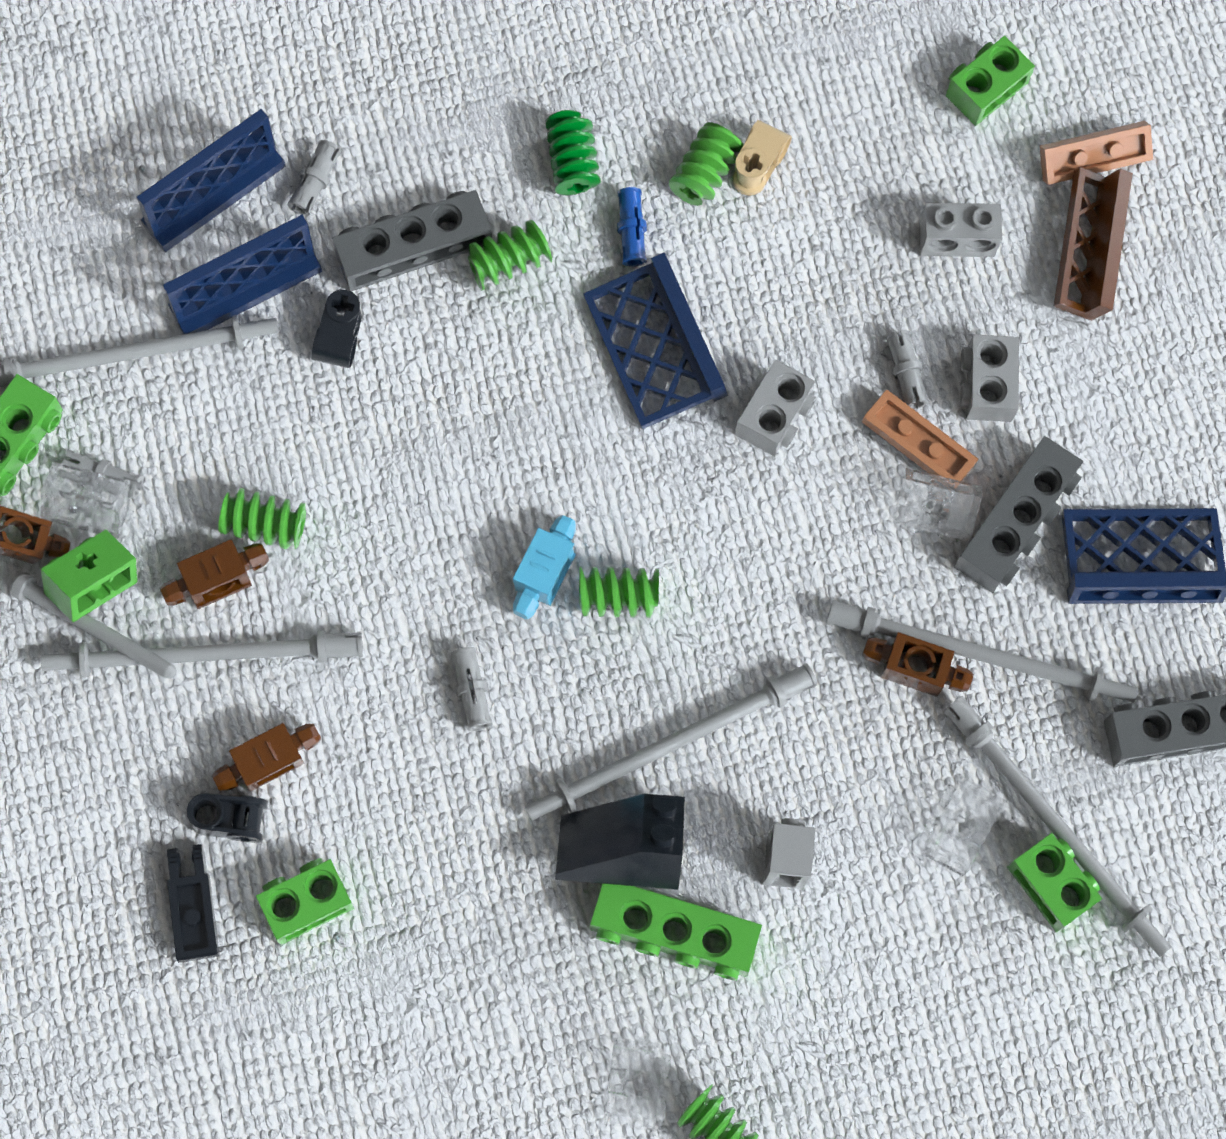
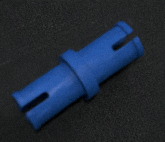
(631, 226)

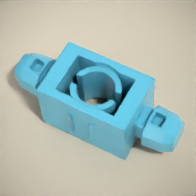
(544, 567)

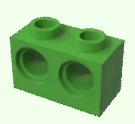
(994, 84)
(1046, 888)
(309, 910)

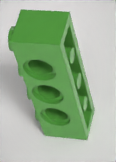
(19, 402)
(738, 934)

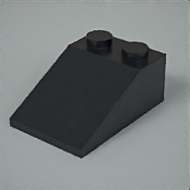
(624, 842)

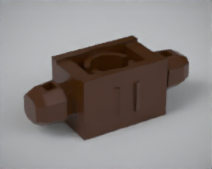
(39, 541)
(214, 574)
(956, 677)
(266, 757)

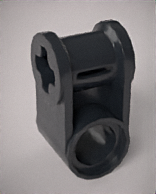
(337, 335)
(230, 816)

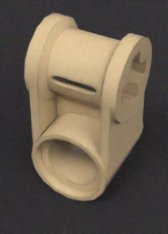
(760, 156)

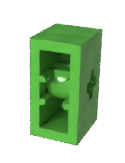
(89, 575)

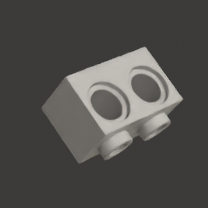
(960, 229)
(998, 379)
(769, 405)
(789, 854)

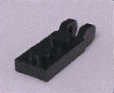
(192, 908)

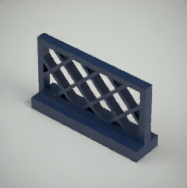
(212, 182)
(243, 277)
(685, 328)
(1141, 585)

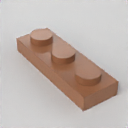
(1097, 152)
(918, 438)

